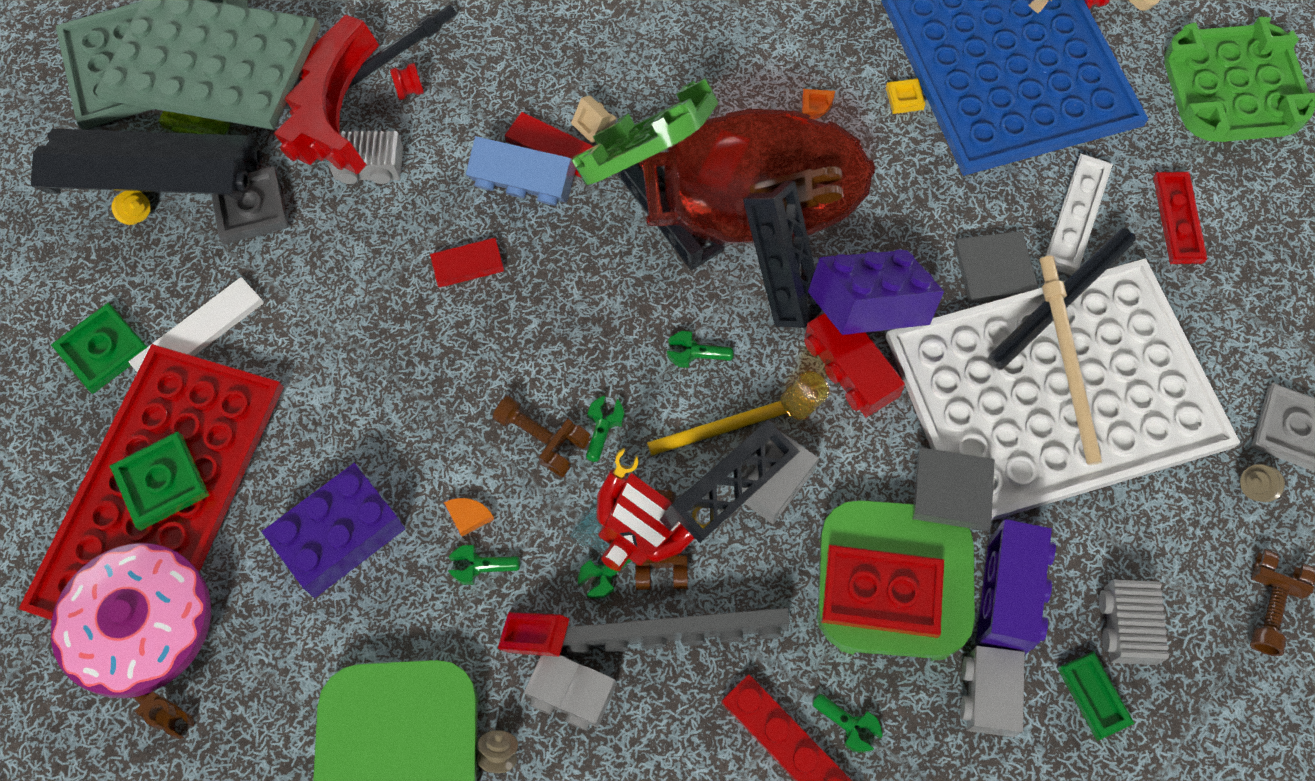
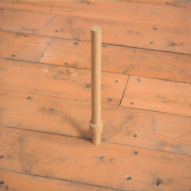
(1054, 293)

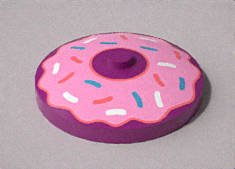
(130, 620)

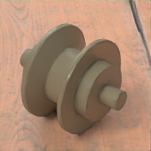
(1262, 483)
(497, 751)

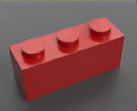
(855, 364)

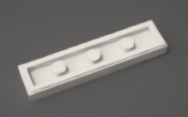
(1078, 213)
(208, 321)

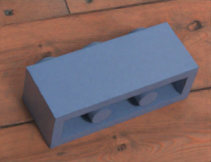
(520, 171)

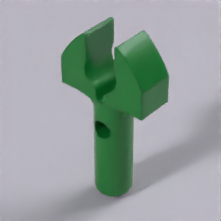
(695, 350)
(602, 426)
(480, 564)
(604, 588)
(849, 723)

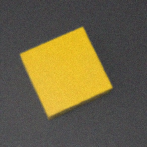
(905, 96)

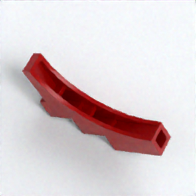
(318, 98)

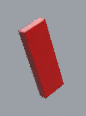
(539, 136)
(1180, 218)

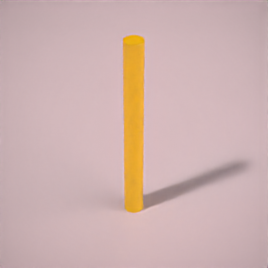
(715, 428)

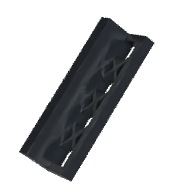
(677, 236)
(781, 257)
(721, 475)

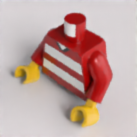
(632, 522)

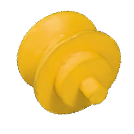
(130, 207)

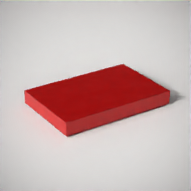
(883, 591)

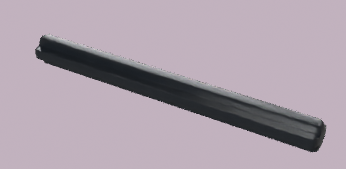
(1074, 287)

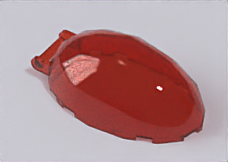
(721, 160)

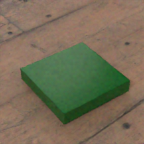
(99, 347)
(159, 480)

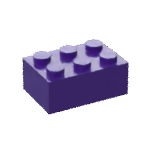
(875, 291)
(333, 530)
(1015, 587)

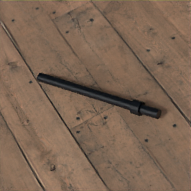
(426, 27)

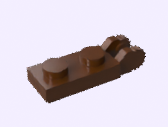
(806, 185)

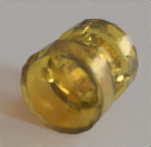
(805, 395)

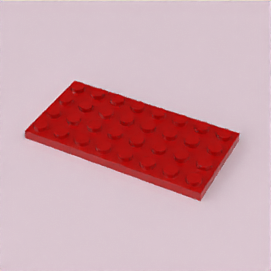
(221, 421)

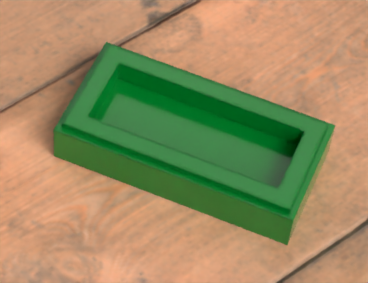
(1095, 696)

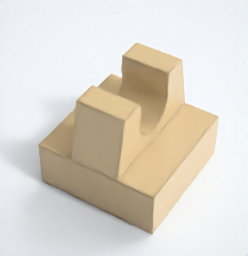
(591, 118)

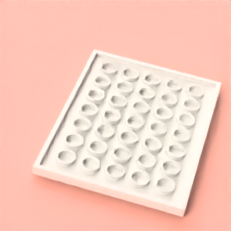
(1137, 373)

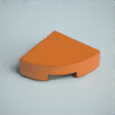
(816, 102)
(468, 514)

